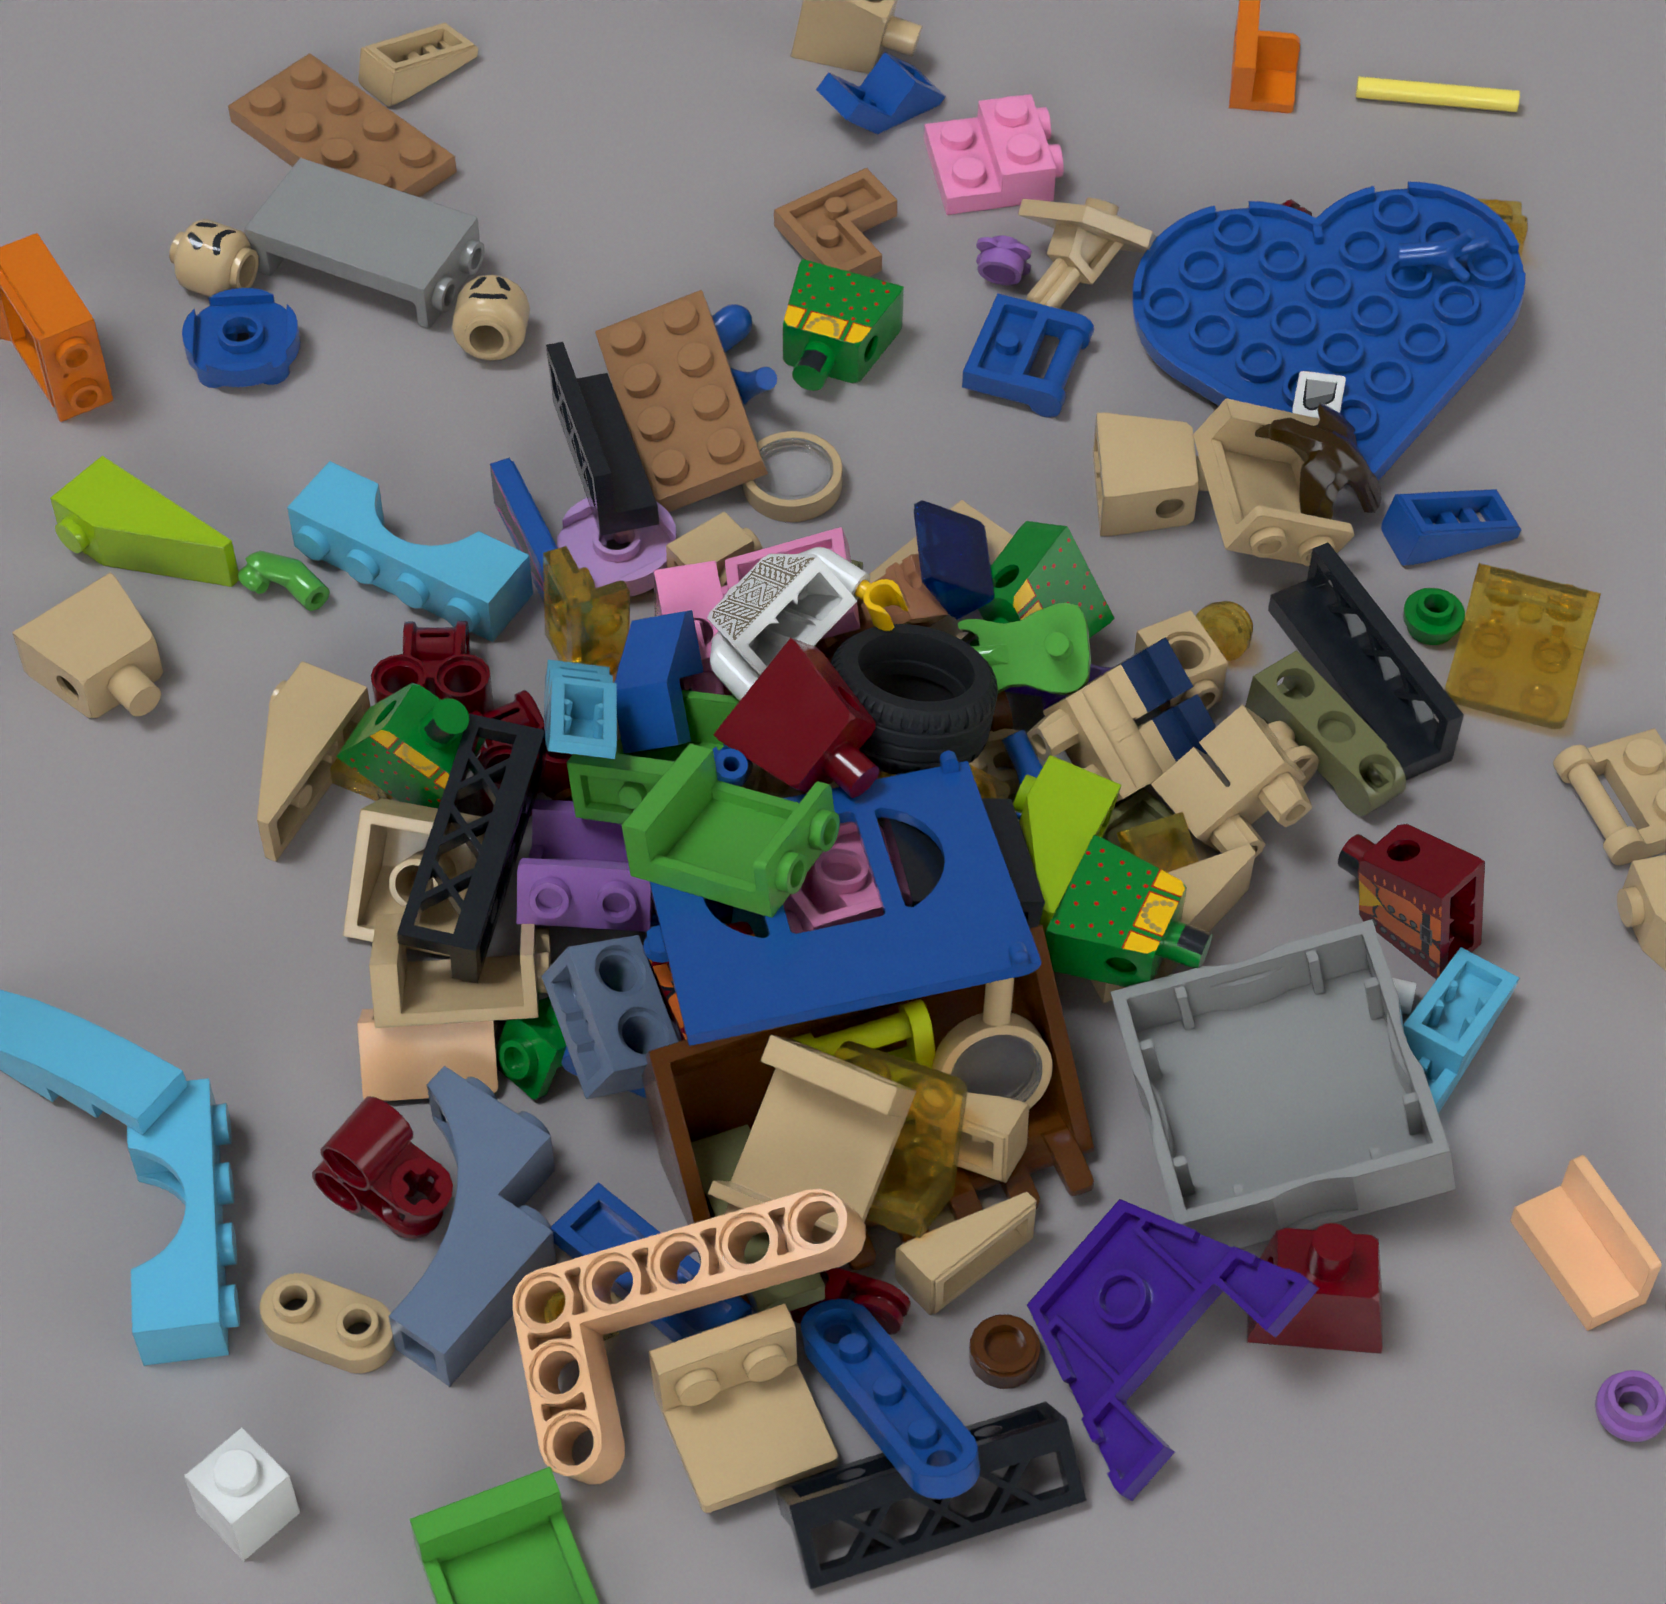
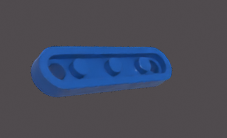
(891, 1399)

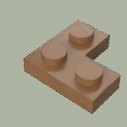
(830, 222)

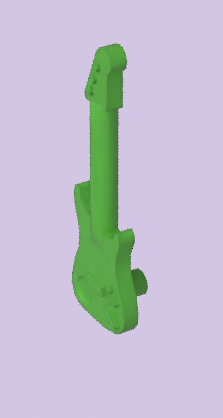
(1038, 652)

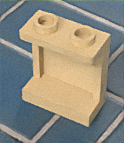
(1258, 485)

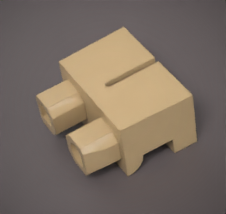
(1236, 784)

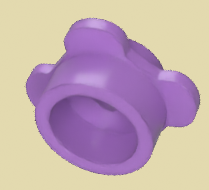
(1002, 259)

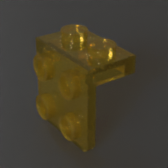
(1521, 646)
(926, 1154)

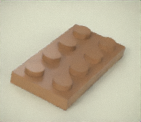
(332, 122)
(681, 402)

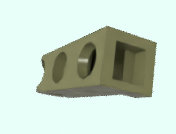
(1347, 748)

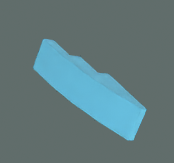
(580, 709)
(1456, 1019)
(84, 1063)

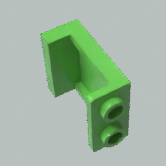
(614, 787)
(726, 837)
(503, 1547)

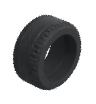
(922, 692)

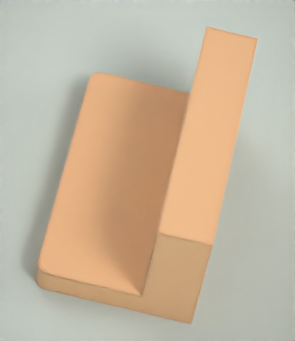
(404, 1059)
(1588, 1246)

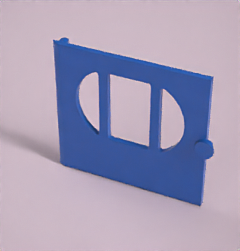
(952, 940)

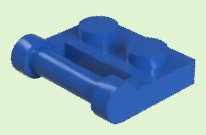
(1010, 345)

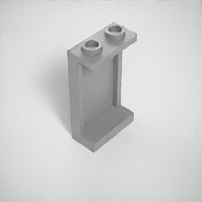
(368, 236)

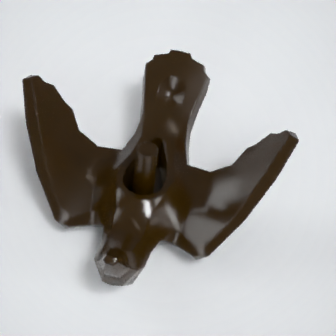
(1329, 461)

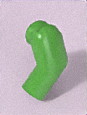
(289, 572)

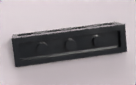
(601, 447)
(1368, 663)
(495, 857)
(877, 1484)

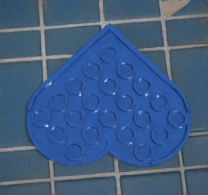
(1270, 292)

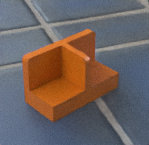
(1262, 64)

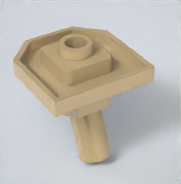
(1081, 244)

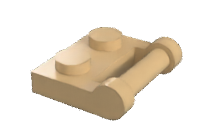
(1638, 777)

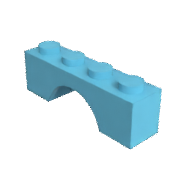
(467, 580)
(182, 1292)

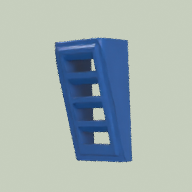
(1416, 538)

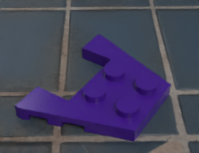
(1128, 1304)

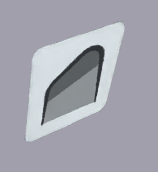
(1316, 389)

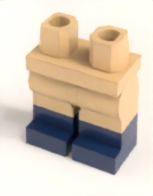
(1100, 727)

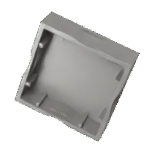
(1284, 1089)

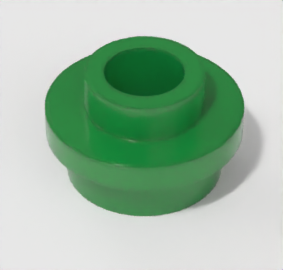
(1433, 615)

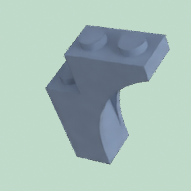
(491, 1232)

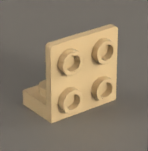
(741, 1409)

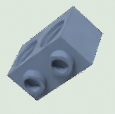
(601, 1018)

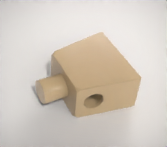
(852, 33)
(1144, 473)
(94, 651)

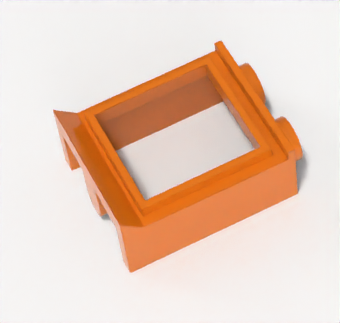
(51, 329)

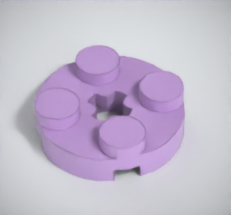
(632, 564)

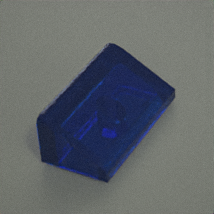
(953, 558)

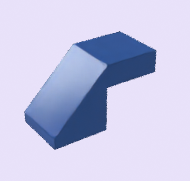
(886, 97)
(648, 681)

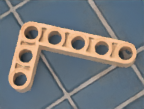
(654, 1295)

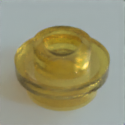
(1228, 627)

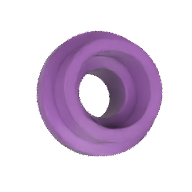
(1634, 1388)

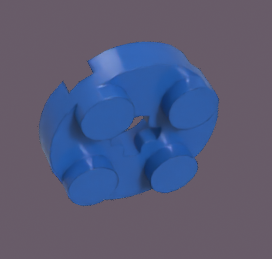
(263, 358)

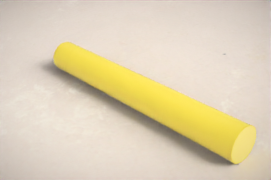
(1437, 94)

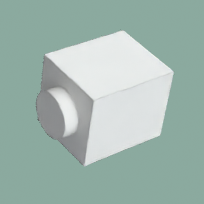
(242, 1494)

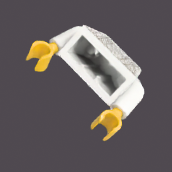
(785, 599)

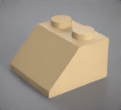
(386, 863)

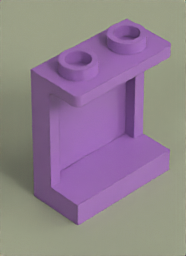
(579, 874)

